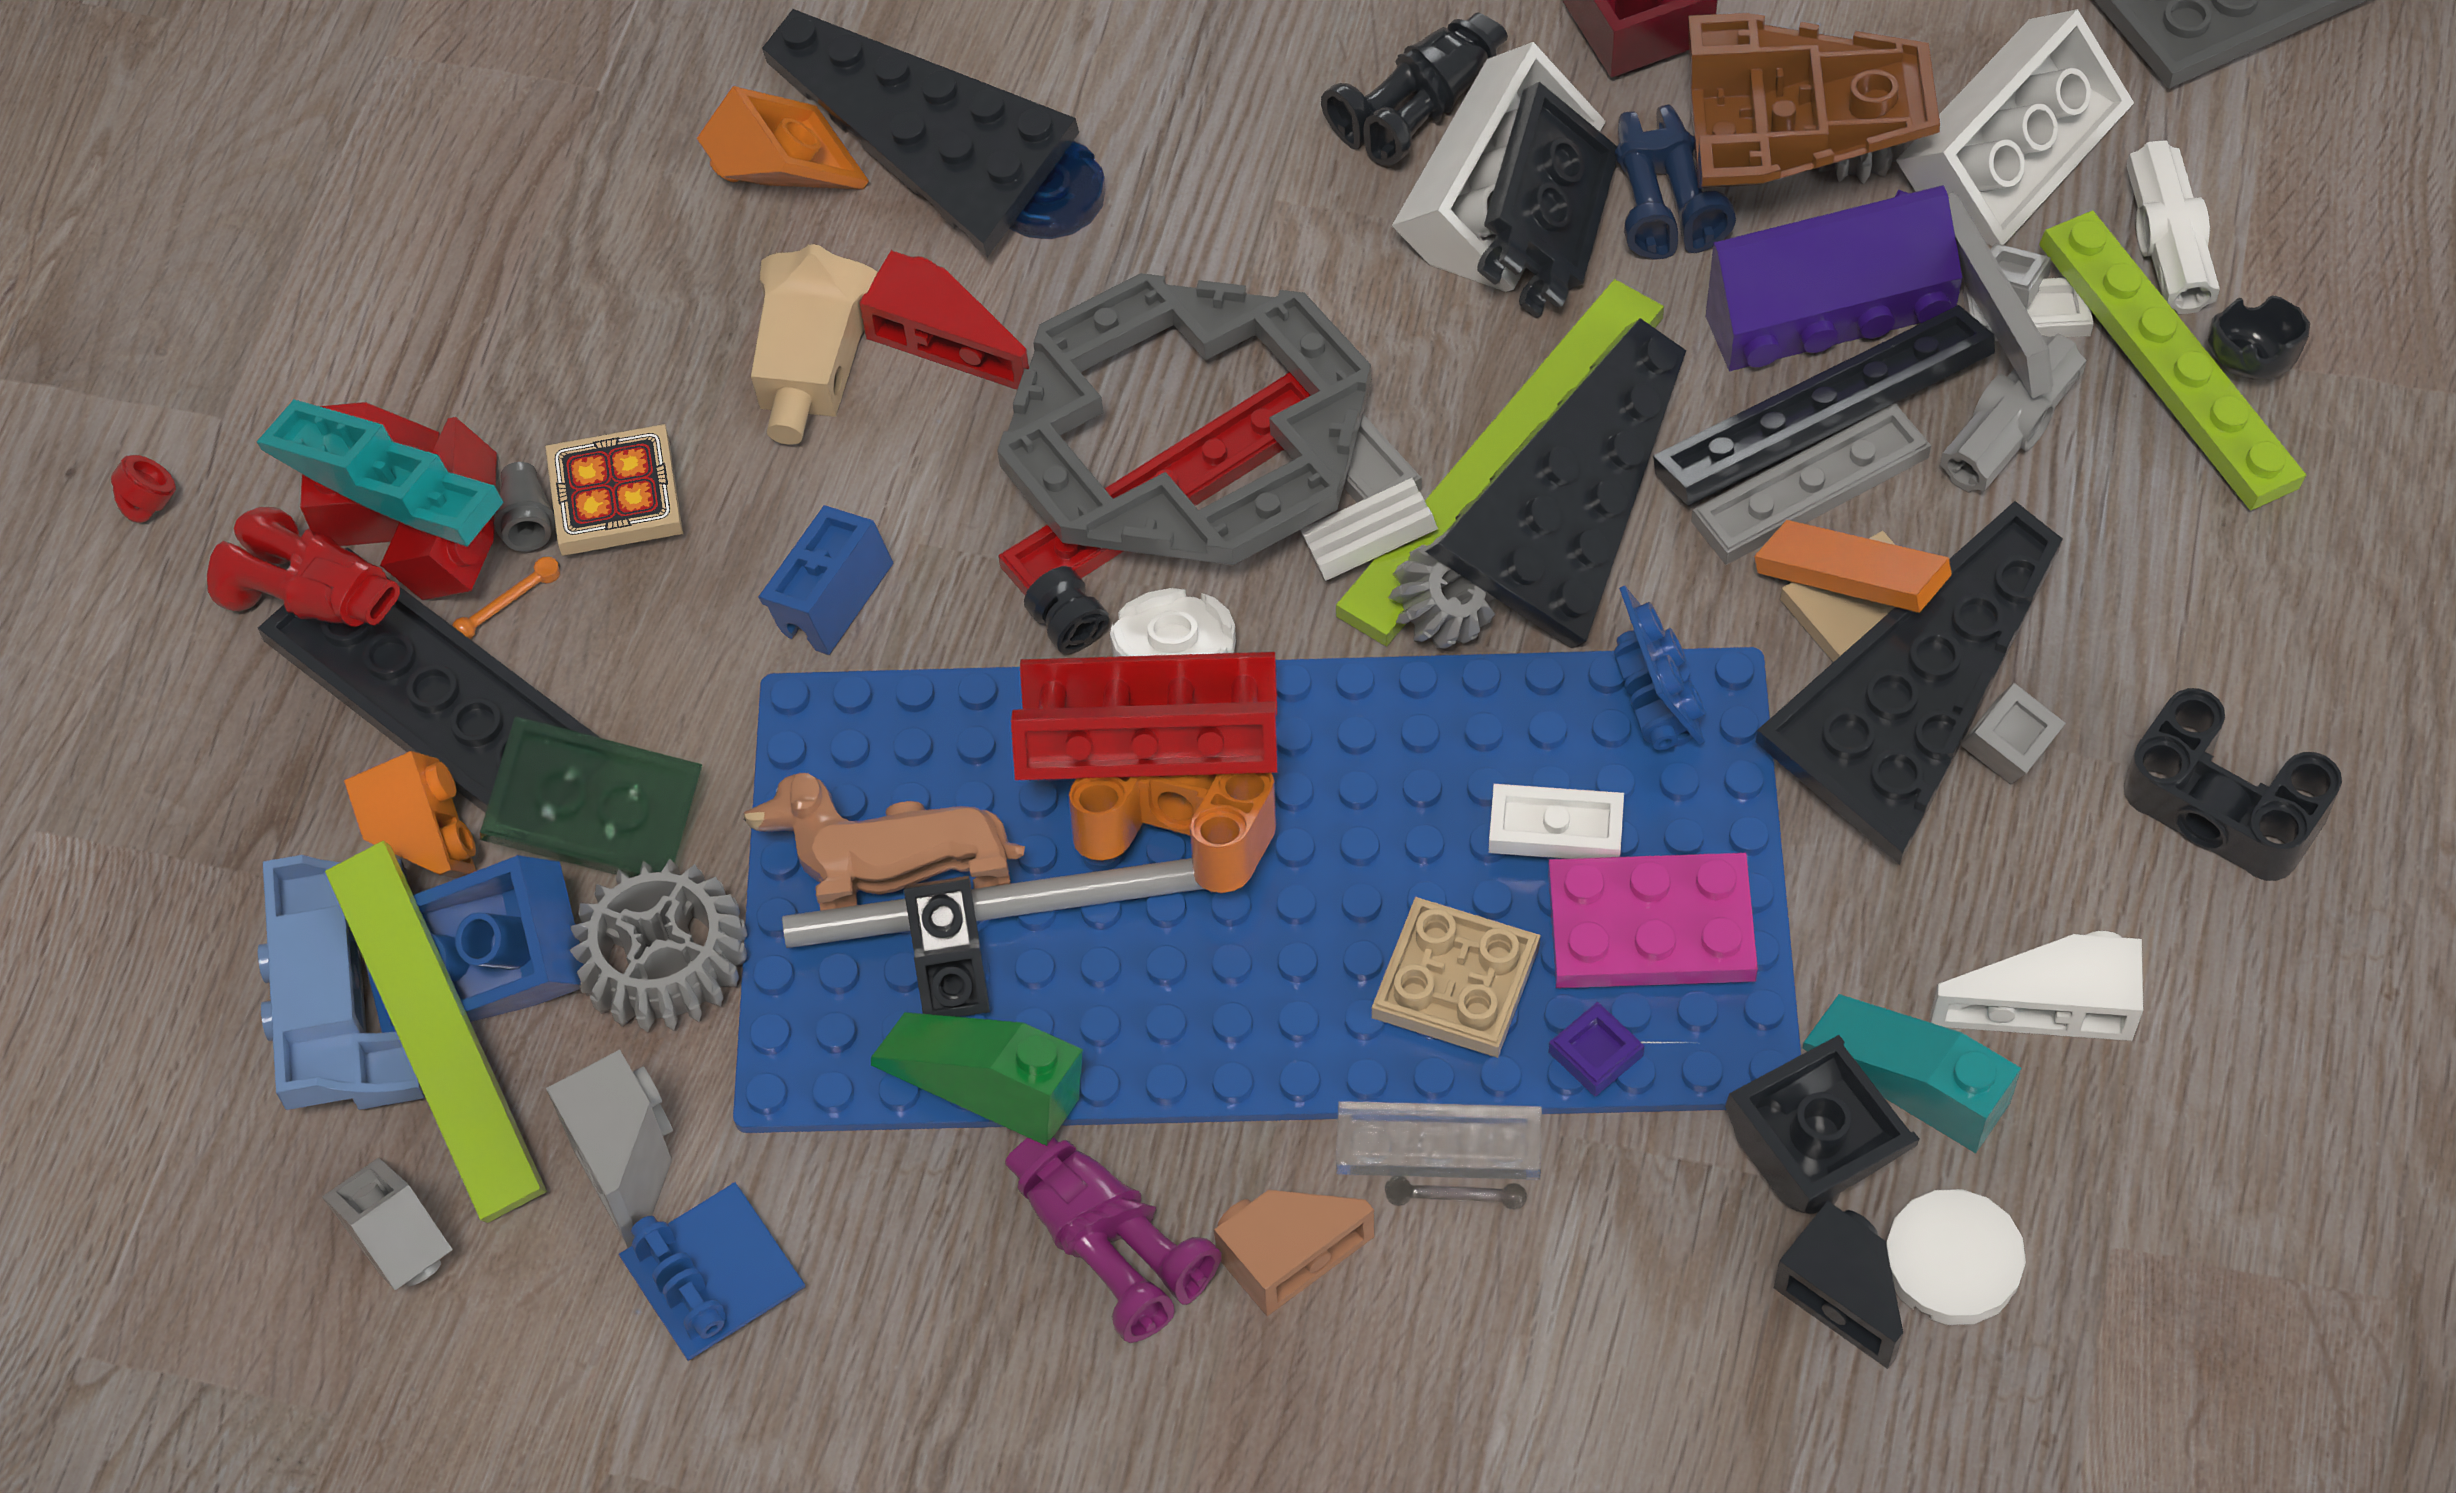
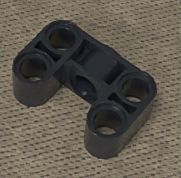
(2219, 807)

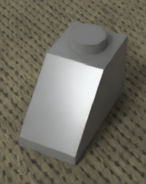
(389, 1224)

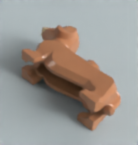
(883, 851)

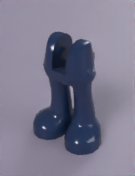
(1667, 151)

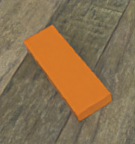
(1853, 565)

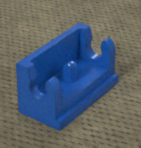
(827, 577)

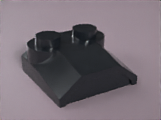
(1817, 1126)

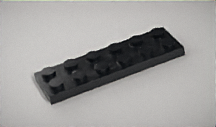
(420, 686)

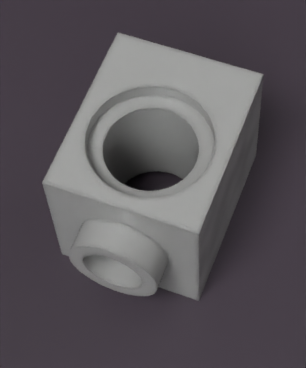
(2013, 733)

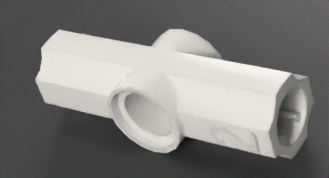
(2172, 227)

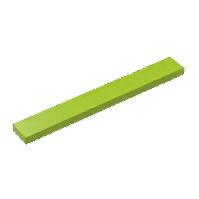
(1367, 600)

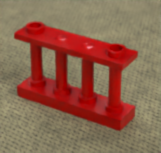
(1146, 716)

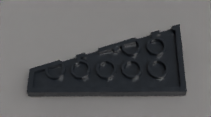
(934, 129)
(1563, 498)
(1899, 702)

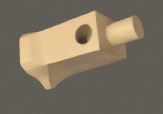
(806, 336)

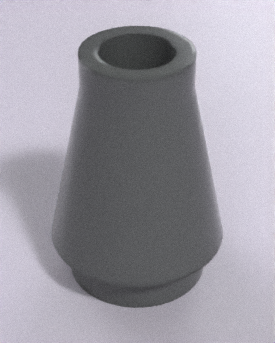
(526, 515)

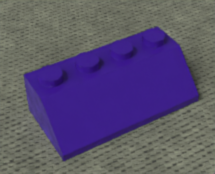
(1833, 278)

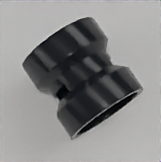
(1069, 613)

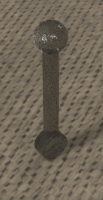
(1400, 1191)

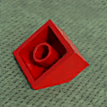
(343, 518)

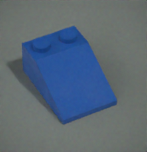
(501, 937)

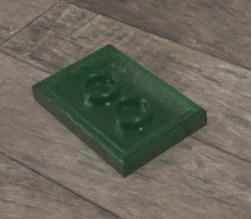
(589, 800)

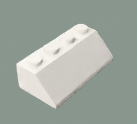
(2021, 124)
(1453, 193)

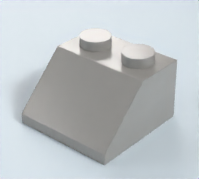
(617, 1136)

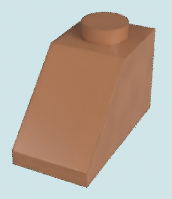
(1289, 1241)

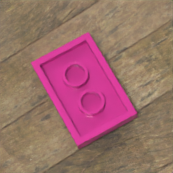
(1652, 920)

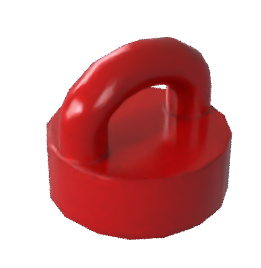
(143, 485)

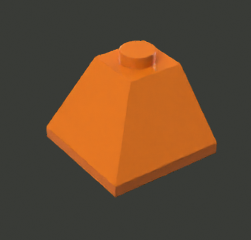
(777, 144)

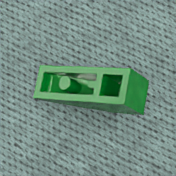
(988, 1068)

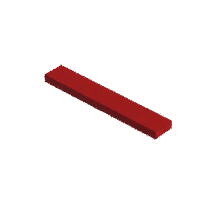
(1197, 464)

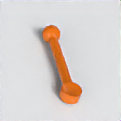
(545, 571)

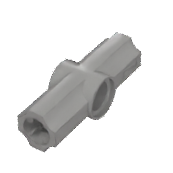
(2009, 419)

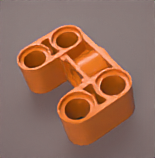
(1224, 813)

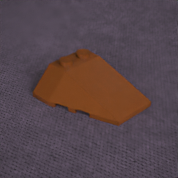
(1799, 99)

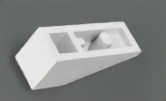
(2062, 989)

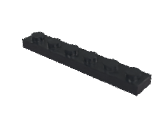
(1823, 404)

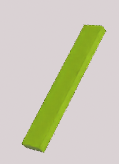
(435, 1032)

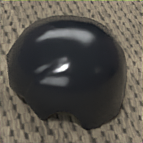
(2260, 339)

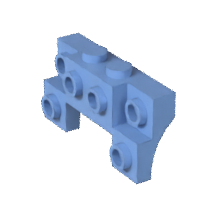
(319, 998)

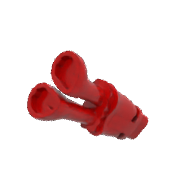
(320, 583)

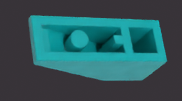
(1924, 1068)

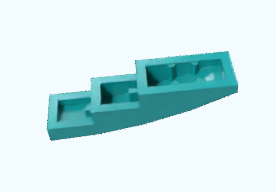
(385, 476)

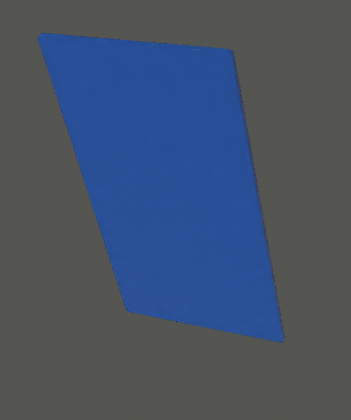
(1269, 989)

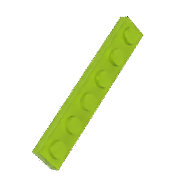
(2172, 360)

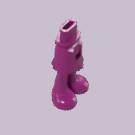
(1091, 1208)

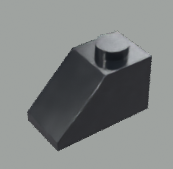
(1845, 1281)

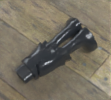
(1432, 70)

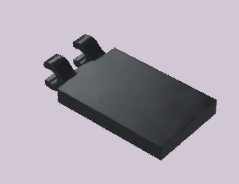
(1547, 199)

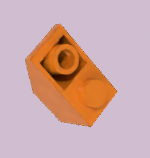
(414, 812)

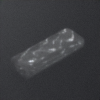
(1439, 1140)

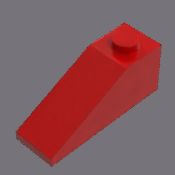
(934, 317)
(433, 564)

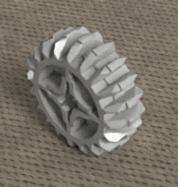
(665, 966)

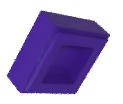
(1596, 1049)

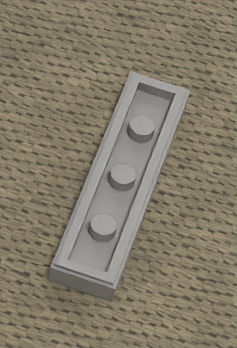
(2001, 304)
(1811, 483)

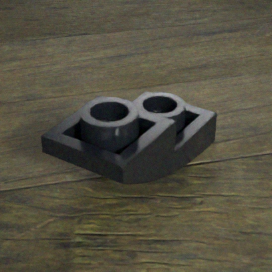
(947, 947)

